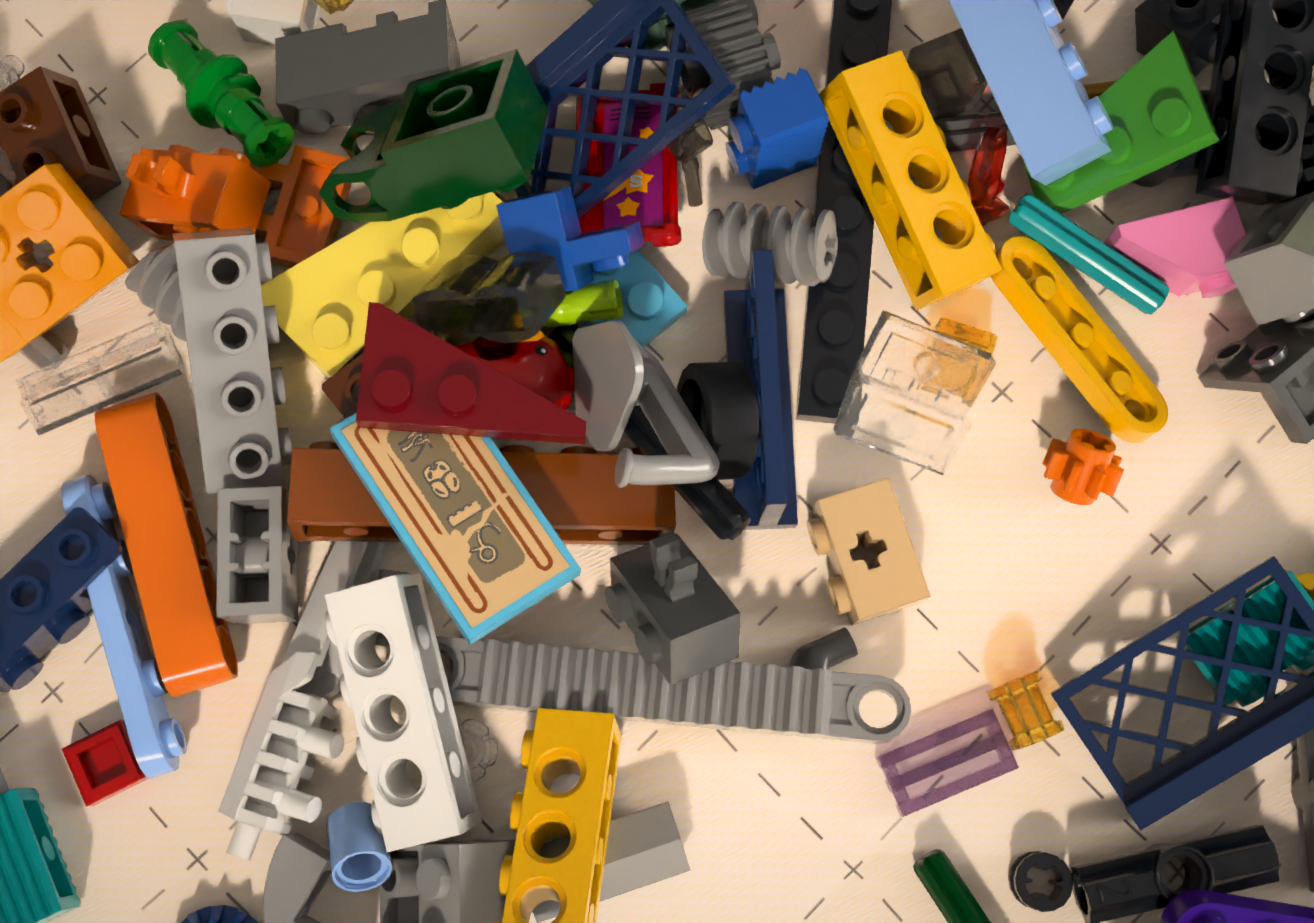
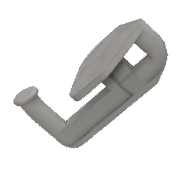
(611, 379)

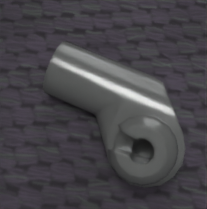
(825, 651)

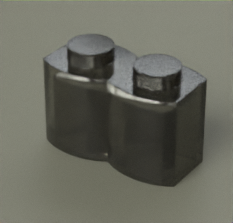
(490, 297)

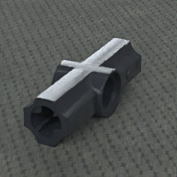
(1210, 863)

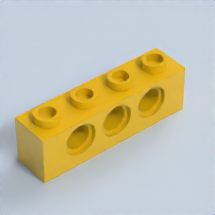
(881, 164)
(562, 745)

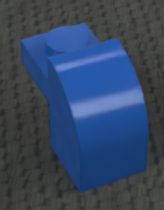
(551, 225)

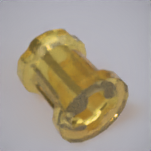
(1025, 710)

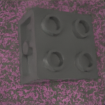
(1279, 365)

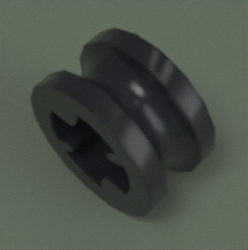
(1038, 901)

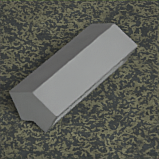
(638, 853)

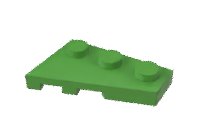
(1155, 122)

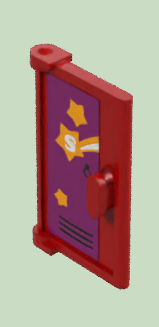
(647, 194)

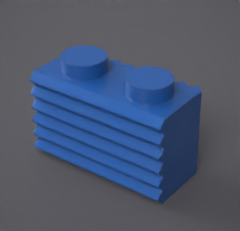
(777, 129)

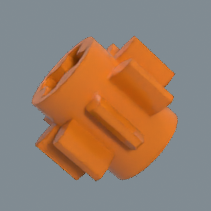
(1083, 467)

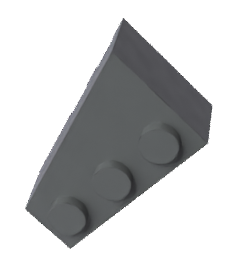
(340, 76)

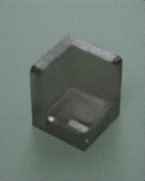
(948, 74)

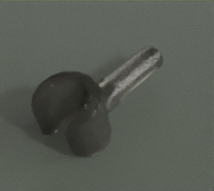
(686, 149)

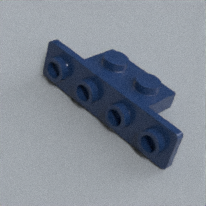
(47, 594)

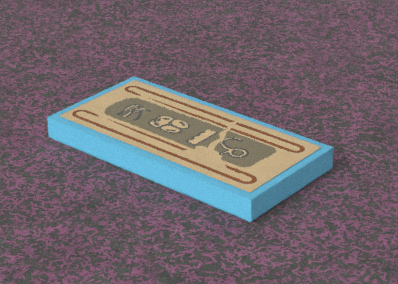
(461, 521)

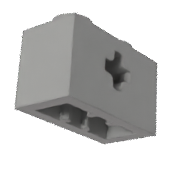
(255, 557)

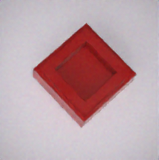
(103, 763)

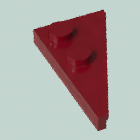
(433, 387)

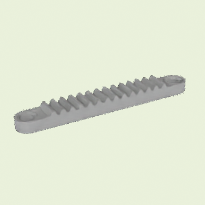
(617, 682)

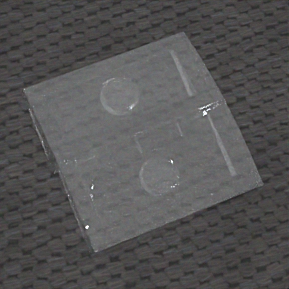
(913, 393)

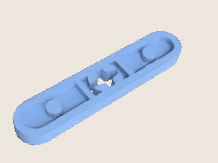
(135, 674)

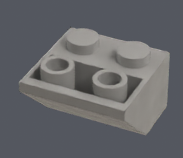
(1277, 263)
(445, 883)

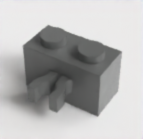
(673, 608)

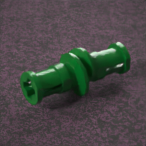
(221, 92)

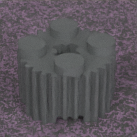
(742, 50)

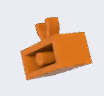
(192, 191)

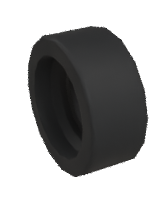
(726, 411)

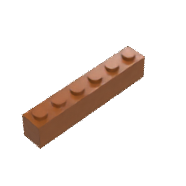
(569, 487)

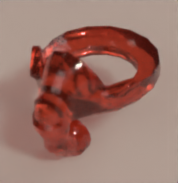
(985, 176)

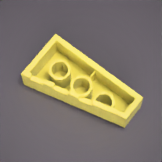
(328, 295)

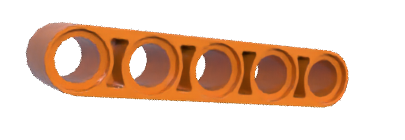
(165, 544)

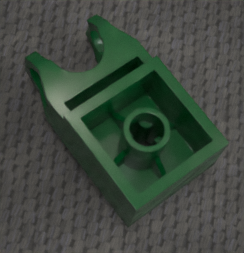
(443, 142)

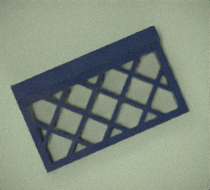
(579, 58)
(759, 342)
(1223, 750)

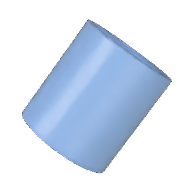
(356, 849)

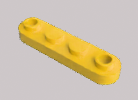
(1079, 340)

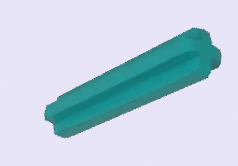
(1088, 254)

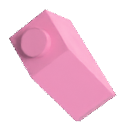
(1185, 246)

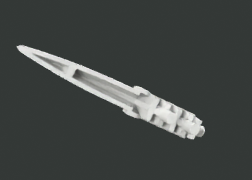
(290, 713)

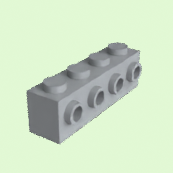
(230, 357)

